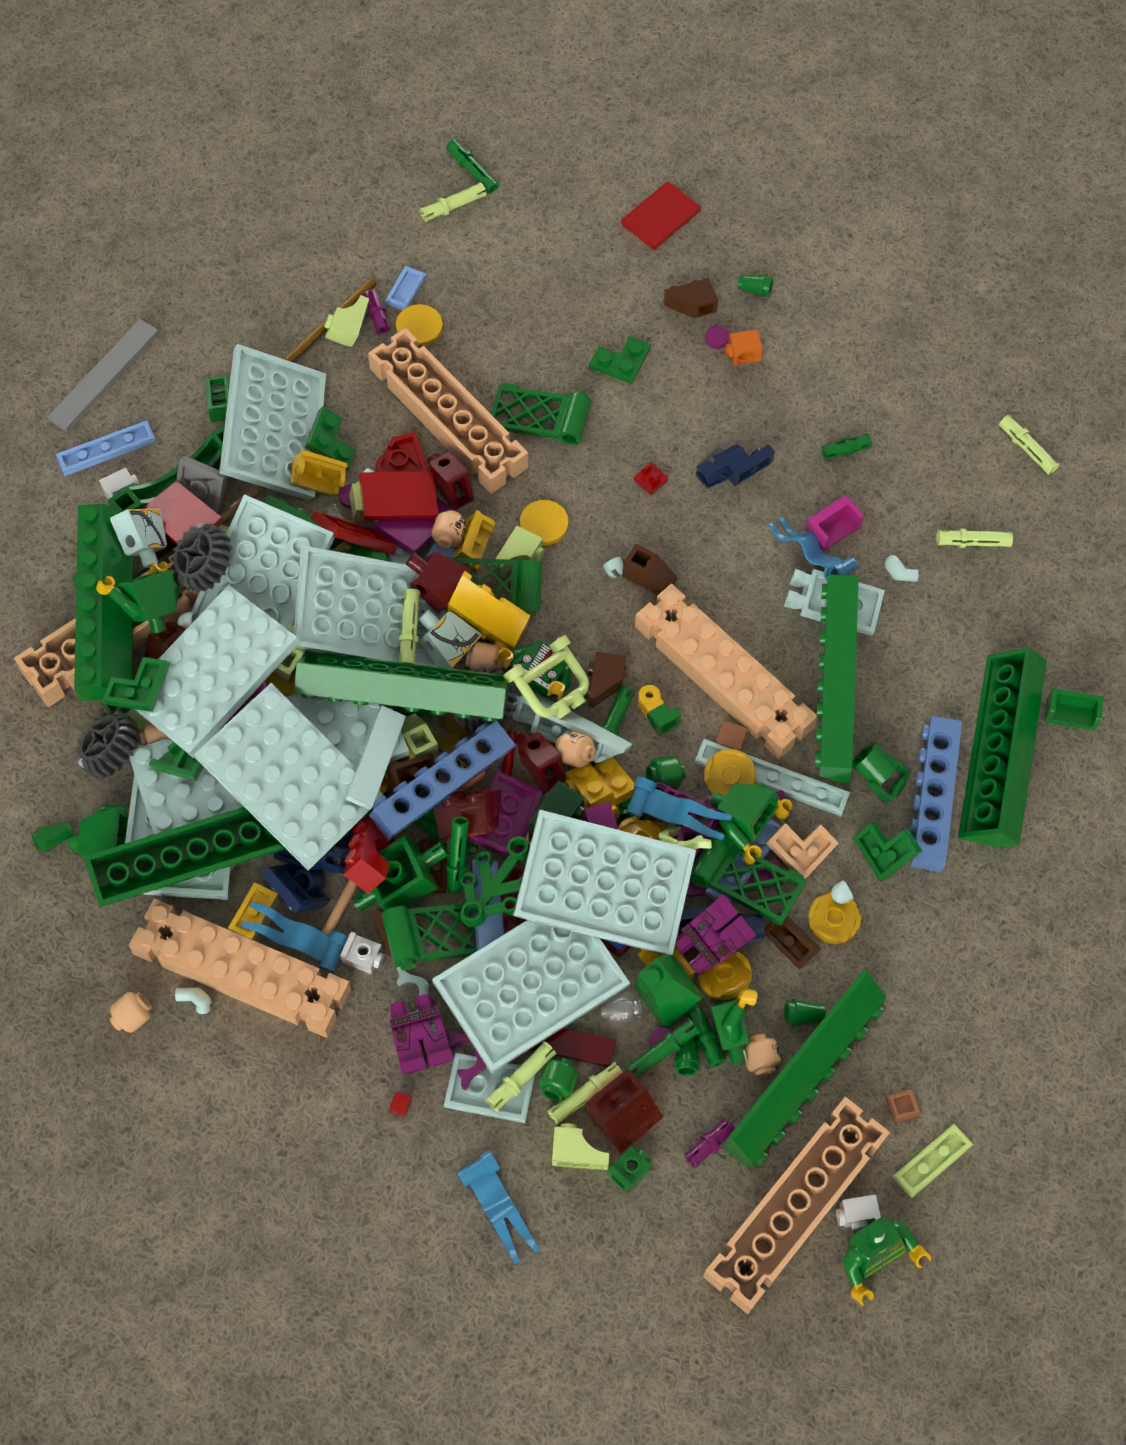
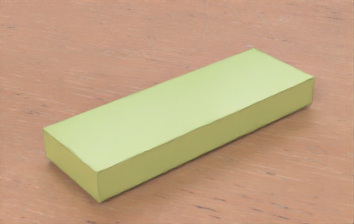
(932, 1161)

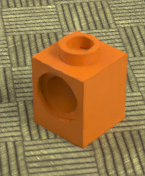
(744, 347)

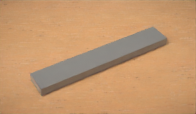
(103, 375)

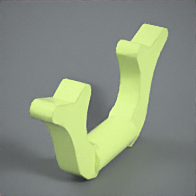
(673, 830)

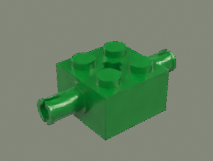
(407, 875)

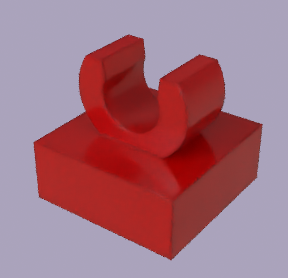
(650, 478)

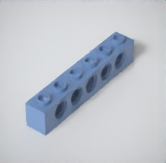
(948, 734)
(392, 822)

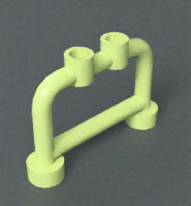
(561, 708)

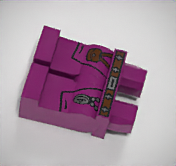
(705, 935)
(419, 1027)

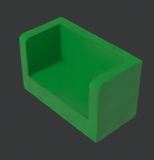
(1073, 709)

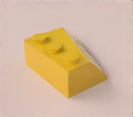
(493, 618)

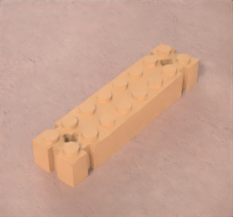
(448, 410)
(53, 665)
(725, 671)
(240, 967)
(796, 1205)

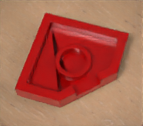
(402, 455)

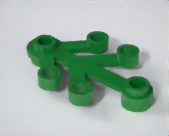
(492, 886)

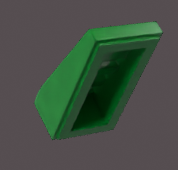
(218, 411)

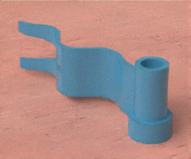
(813, 553)
(671, 809)
(301, 937)
(495, 1201)

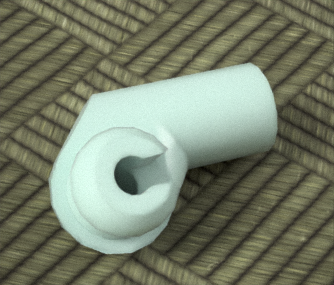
(898, 571)
(197, 996)

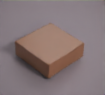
(731, 735)
(903, 1105)

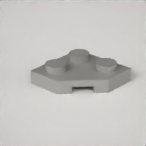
(203, 482)

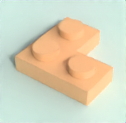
(799, 854)

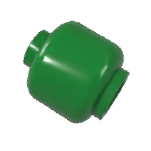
(666, 771)
(558, 1079)

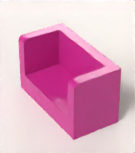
(835, 522)

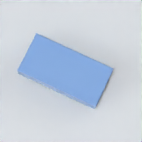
(405, 288)

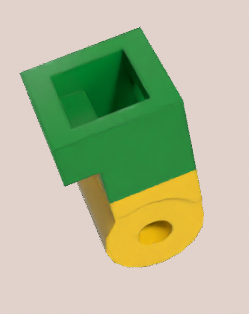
(656, 711)

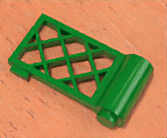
(571, 413)
(525, 580)
(713, 866)
(405, 939)

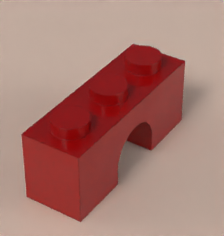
(363, 861)

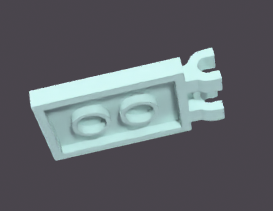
(810, 601)

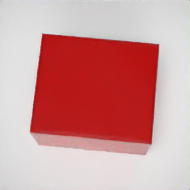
(400, 1104)

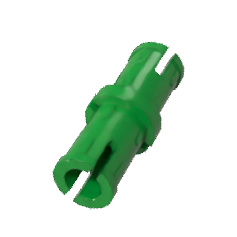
(846, 446)

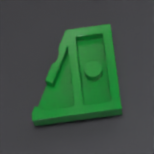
(178, 763)

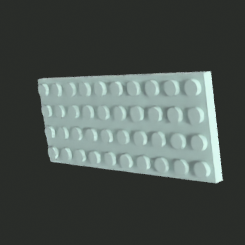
(180, 801)

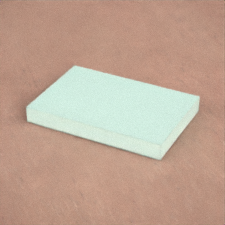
(482, 1086)

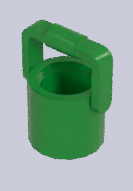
(877, 767)

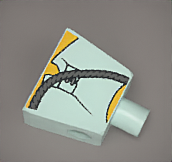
(140, 533)
(446, 638)

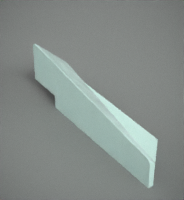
(605, 742)

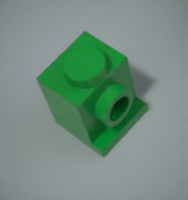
(627, 1178)

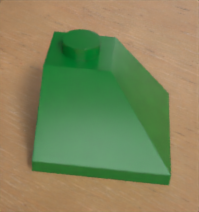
(667, 990)

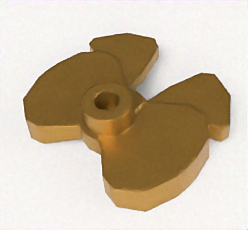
(453, 736)

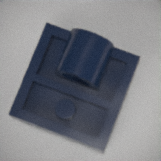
(294, 888)

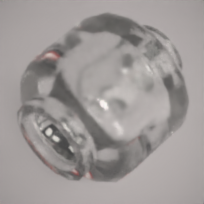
(622, 1010)

